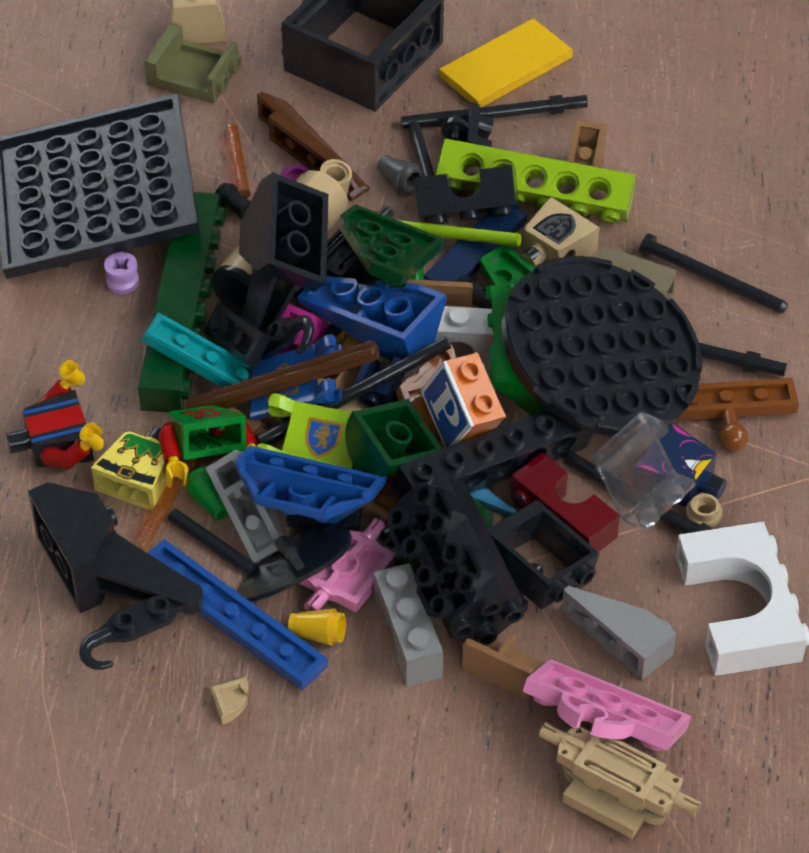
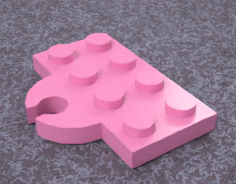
(610, 709)

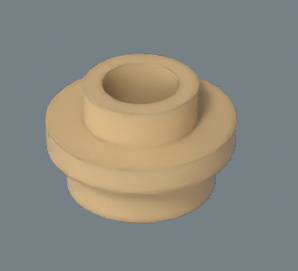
(704, 509)

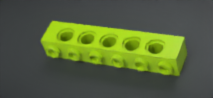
(619, 186)

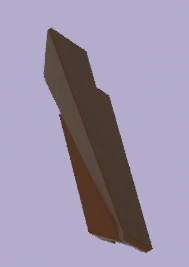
(299, 139)

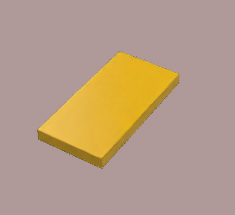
(505, 63)

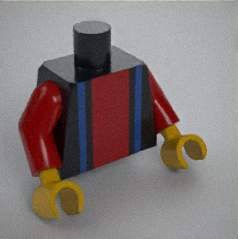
(57, 425)

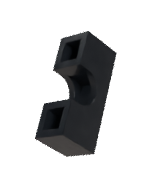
(495, 194)

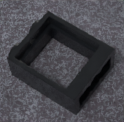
(558, 538)

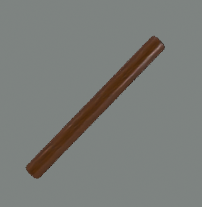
(288, 376)

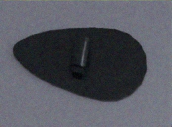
(297, 560)

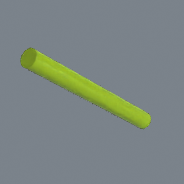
(469, 234)

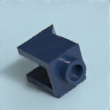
(383, 394)

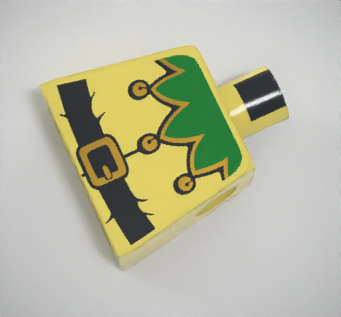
(132, 469)

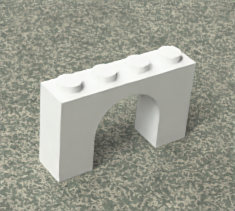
(747, 556)

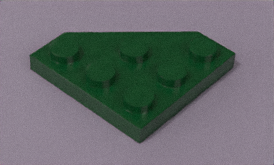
(386, 245)

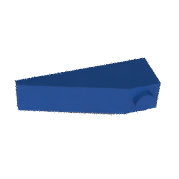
(393, 317)

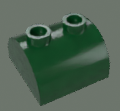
(387, 437)

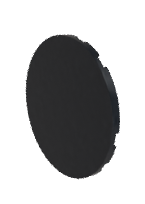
(600, 344)

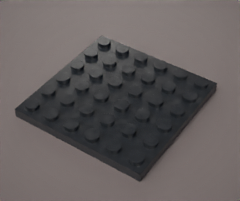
(95, 186)

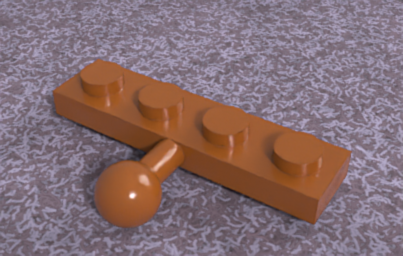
(741, 399)

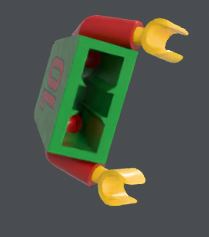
(199, 434)

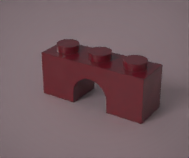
(547, 483)

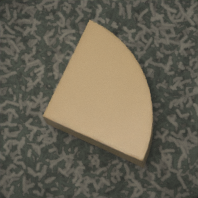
(230, 698)

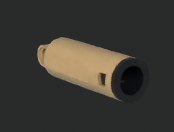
(234, 274)

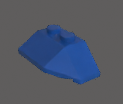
(305, 485)

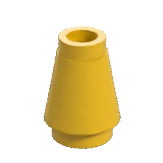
(319, 625)

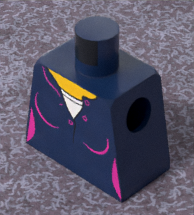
(694, 461)

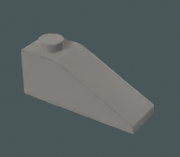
(254, 523)
(624, 630)

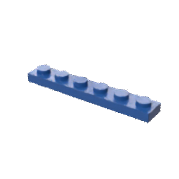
(247, 622)

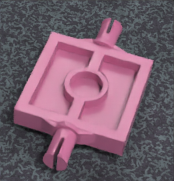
(352, 576)

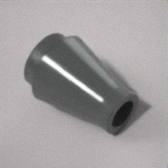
(399, 173)

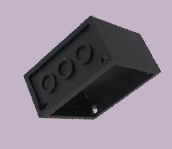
(347, 72)

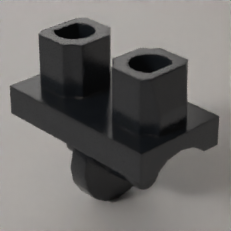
(472, 129)

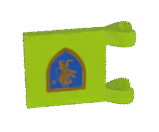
(312, 431)

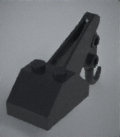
(287, 247)
(97, 562)

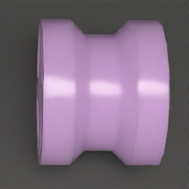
(121, 273)

